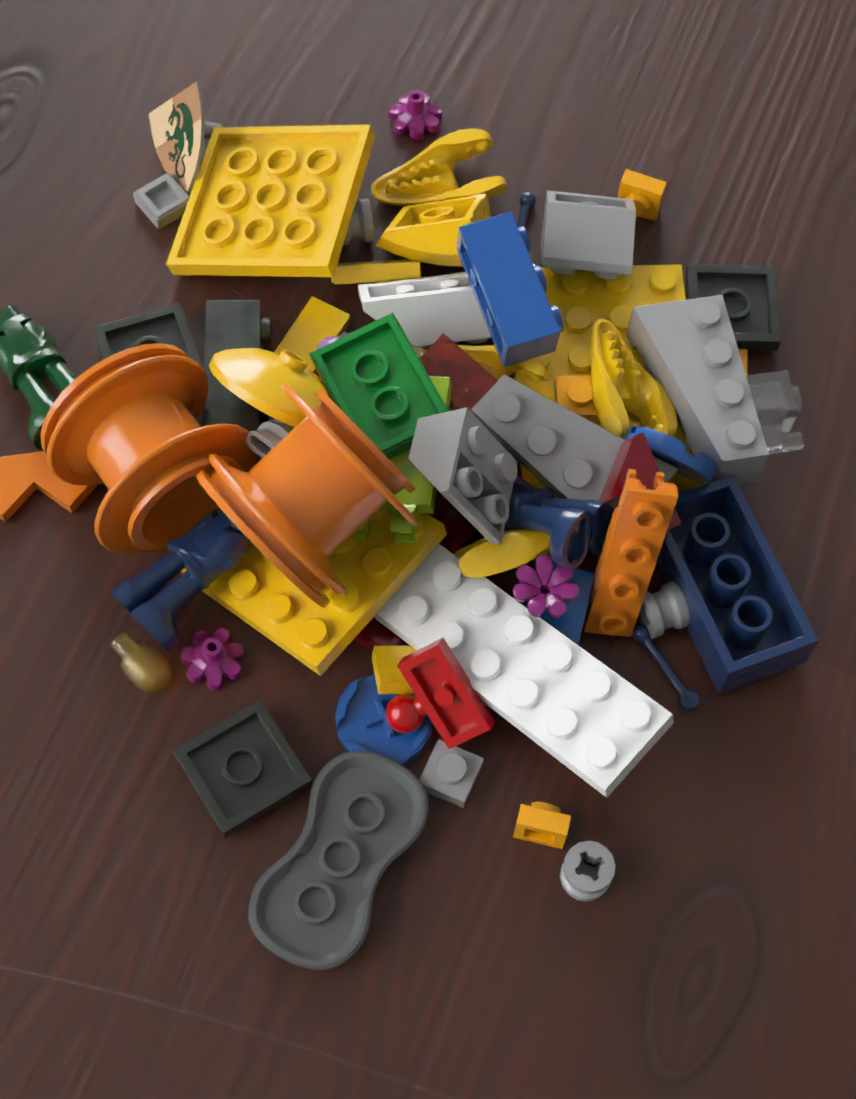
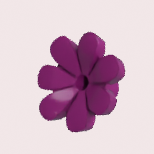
(415, 114)
(545, 587)
(213, 658)

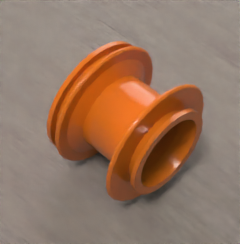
(139, 434)
(309, 494)

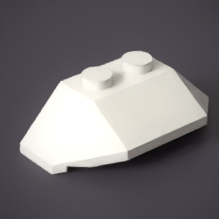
(429, 308)

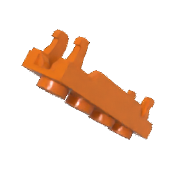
(629, 555)

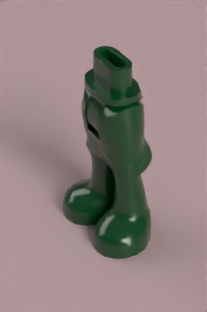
(25, 357)

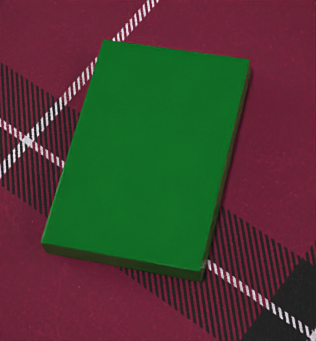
(379, 383)

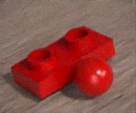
(441, 693)

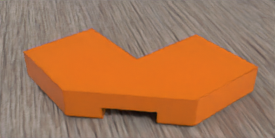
(30, 471)

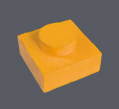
(645, 191)
(576, 395)
(542, 824)

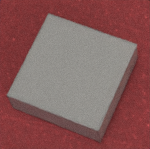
(162, 200)

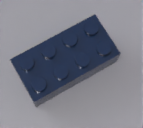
(734, 588)

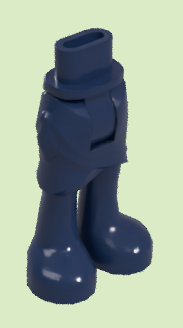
(571, 523)
(205, 551)

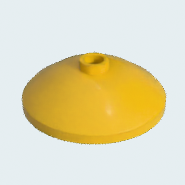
(258, 377)

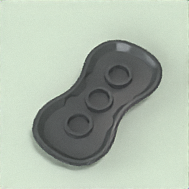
(321, 892)

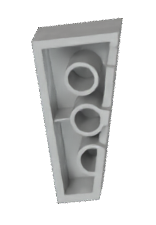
(699, 365)
(552, 441)

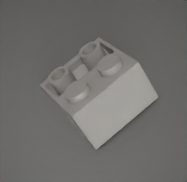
(588, 234)
(466, 468)

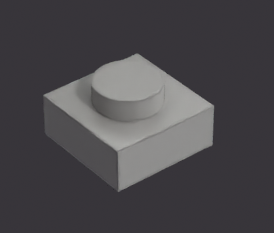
(451, 773)

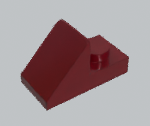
(638, 456)

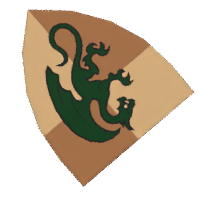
(181, 133)

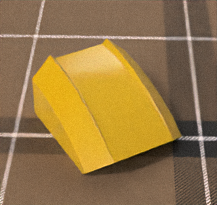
(431, 229)

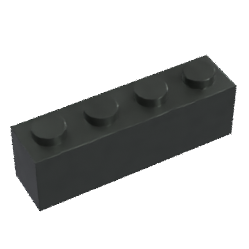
(232, 326)

